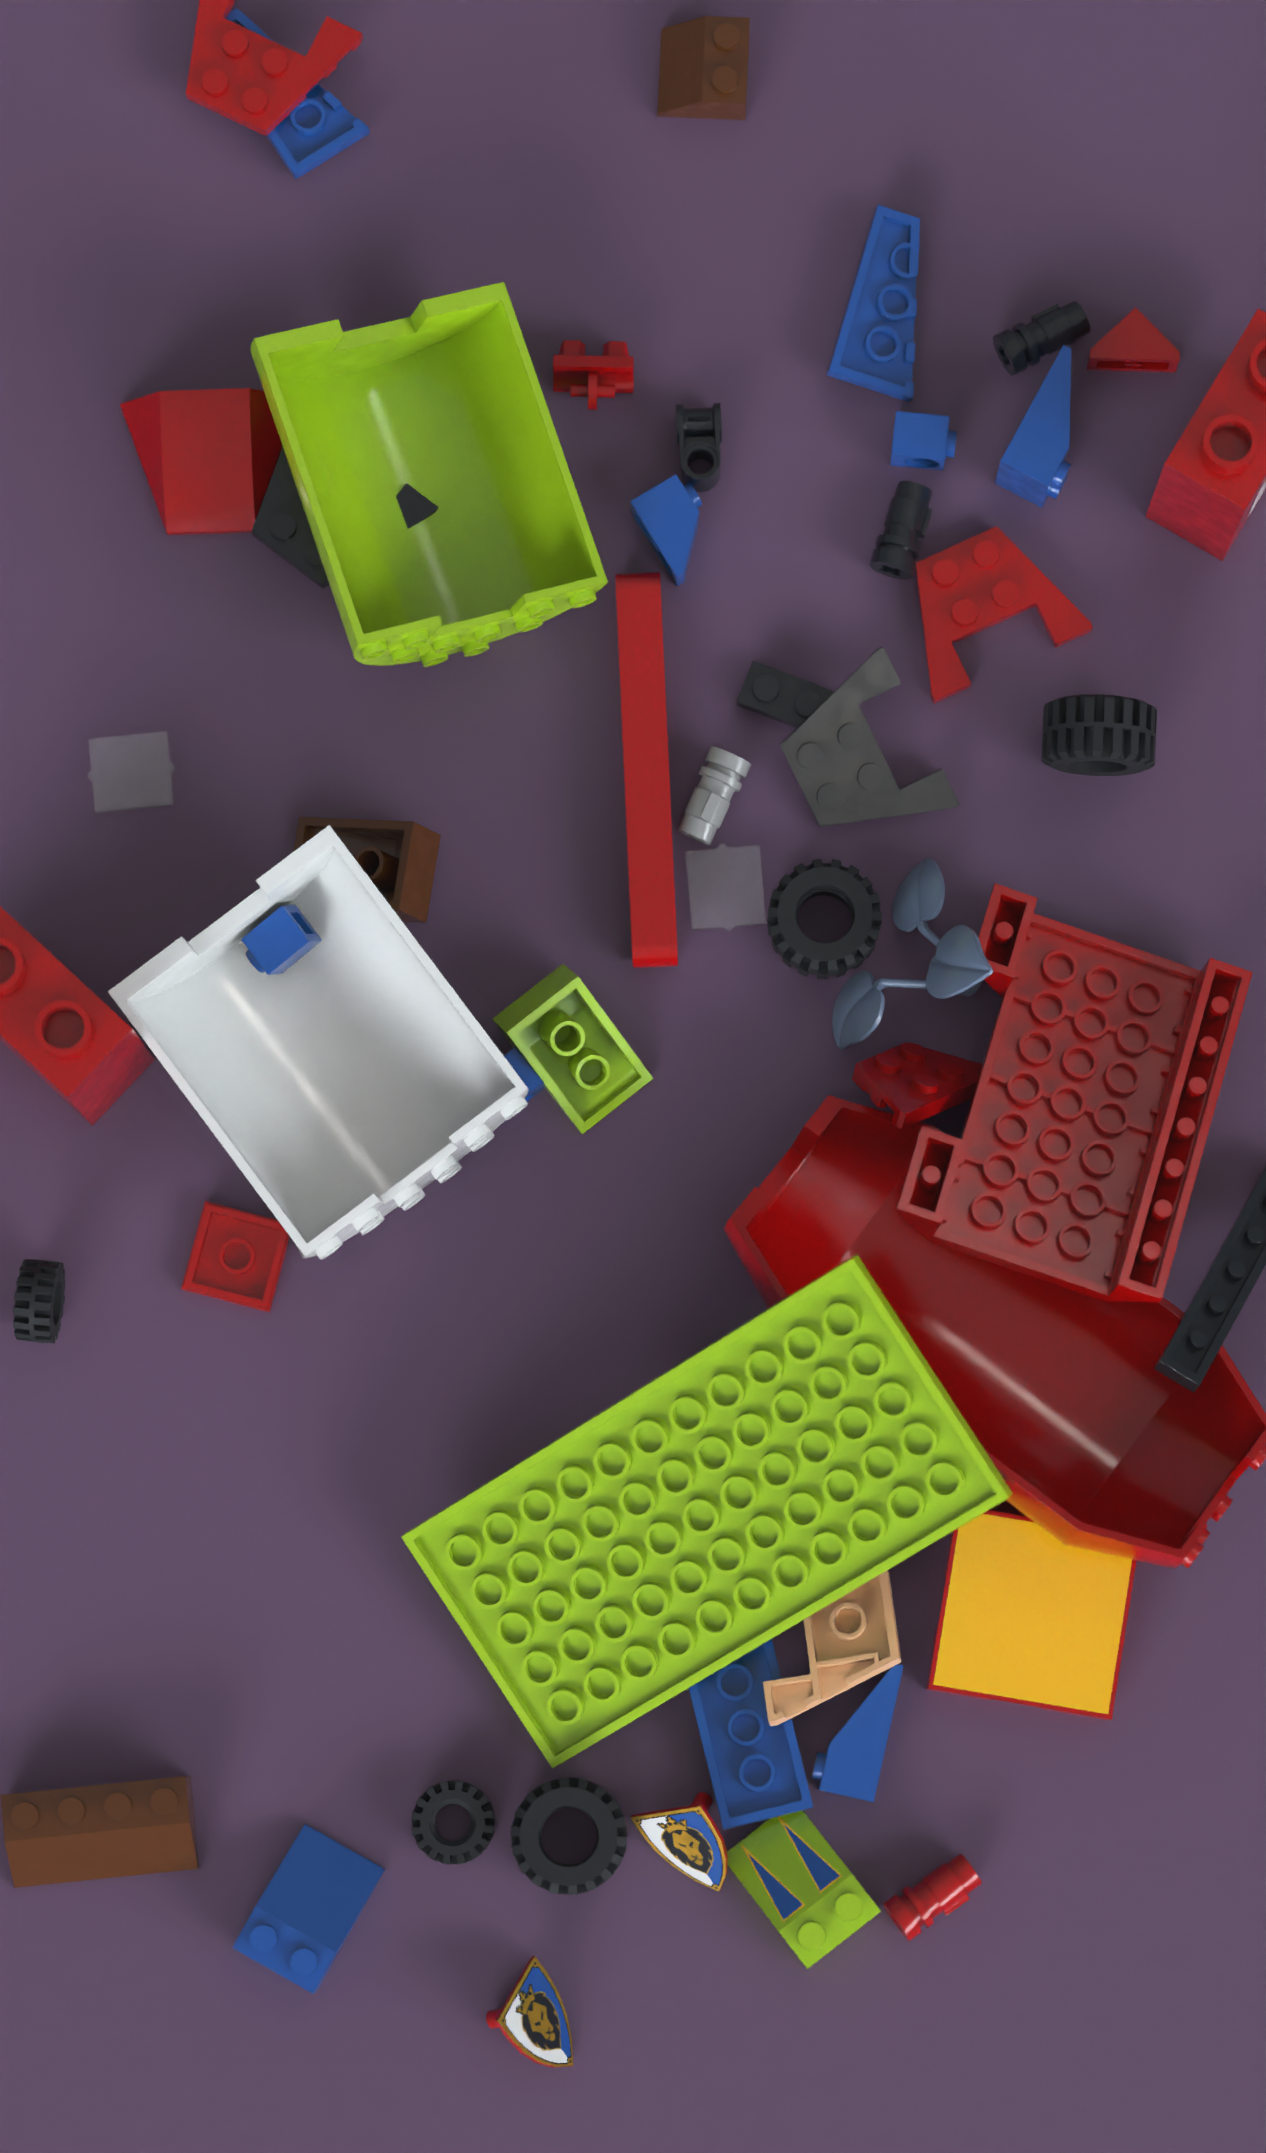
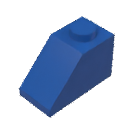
(670, 523)

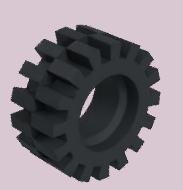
(481, 1822)

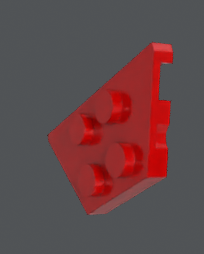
(916, 1081)

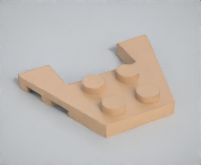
(844, 1647)

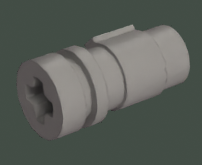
(713, 794)

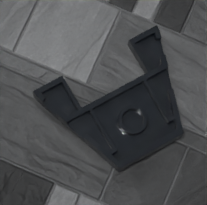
(286, 530)
(842, 762)

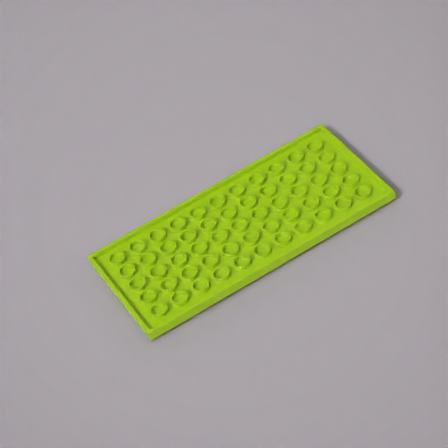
(707, 1512)

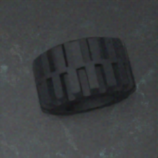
(1099, 735)
(833, 881)
(527, 1839)

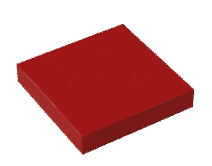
(236, 1257)

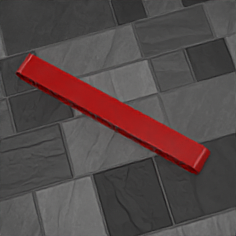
(646, 770)

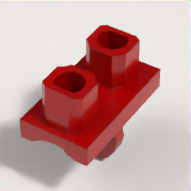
(593, 375)

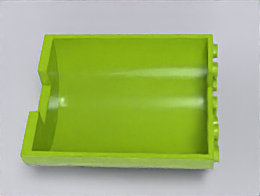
(465, 424)

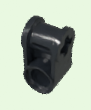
(699, 438)

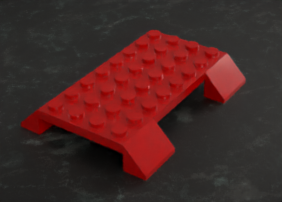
(1080, 1109)

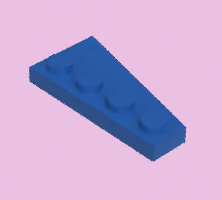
(314, 128)
(878, 323)

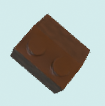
(704, 68)

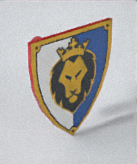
(687, 1840)
(535, 2018)

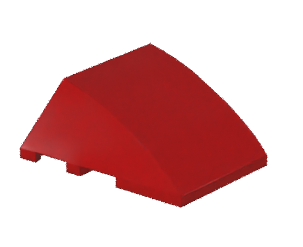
(205, 456)

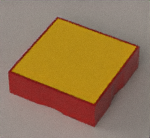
(1030, 1618)

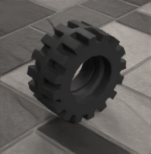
(39, 1301)

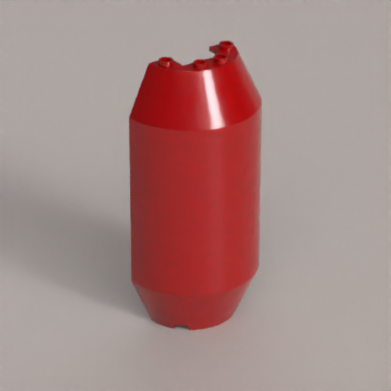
(1039, 1372)

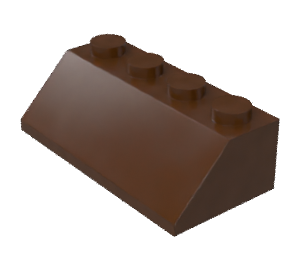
(100, 1831)

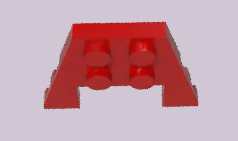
(254, 76)
(978, 588)

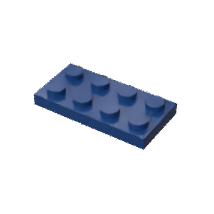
(750, 1763)

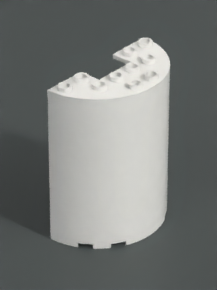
(341, 1073)

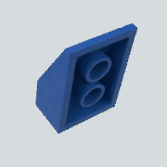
(1037, 454)
(308, 1909)

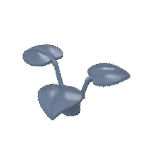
(952, 971)

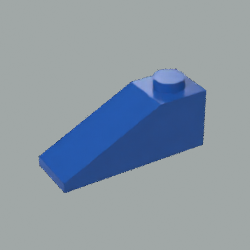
(857, 1750)

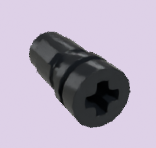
(1040, 337)
(904, 525)

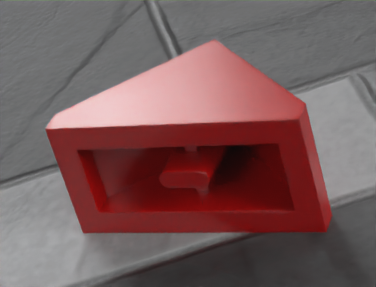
(1134, 347)

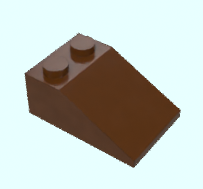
(393, 854)

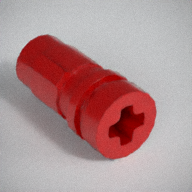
(937, 1892)

